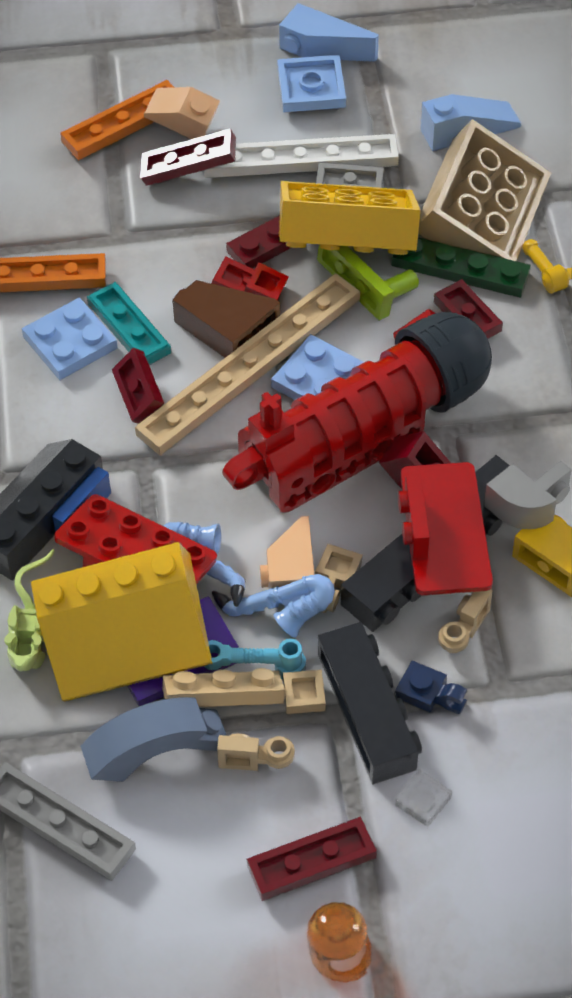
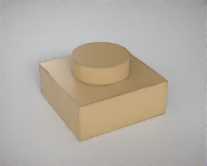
(304, 691)

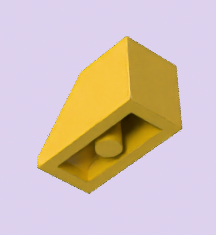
(547, 552)

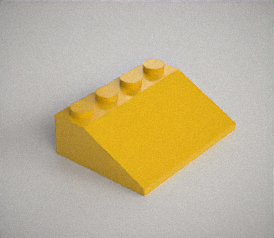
(348, 217)
(122, 621)

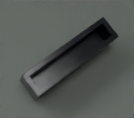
(368, 702)

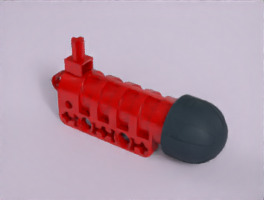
(358, 417)

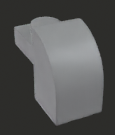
(527, 502)

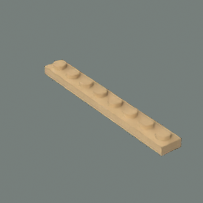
(246, 364)

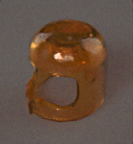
(336, 934)

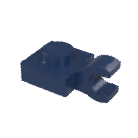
(426, 687)

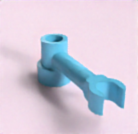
(286, 658)

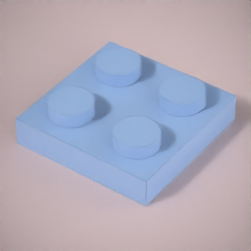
(311, 83)
(69, 338)
(311, 367)

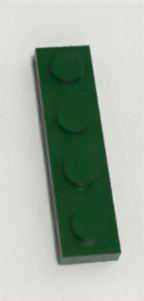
(471, 266)

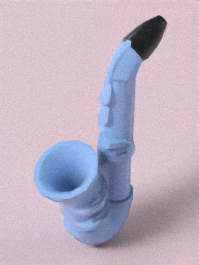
(211, 538)
(300, 598)

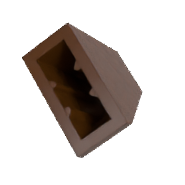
(222, 315)

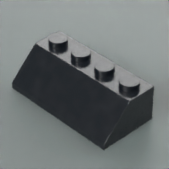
(36, 496)

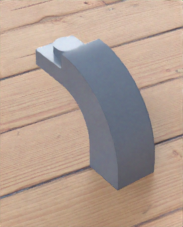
(147, 731)

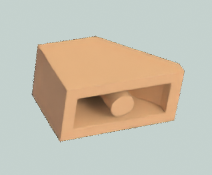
(182, 110)
(289, 556)

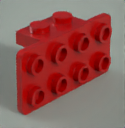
(444, 528)
(108, 531)

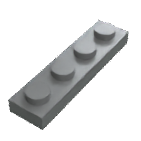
(63, 823)

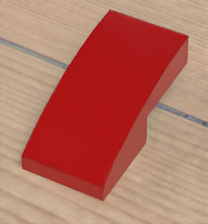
(259, 281)

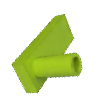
(374, 292)

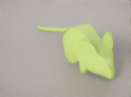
(24, 630)

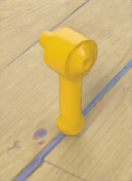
(553, 277)

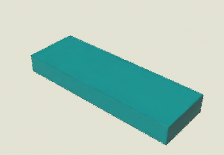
(128, 322)

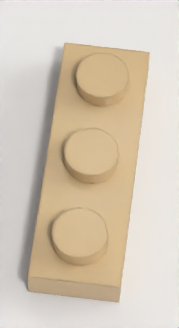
(226, 687)

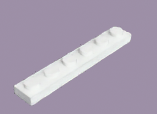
(306, 154)

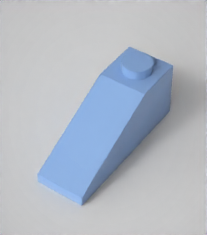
(319, 34)
(449, 114)

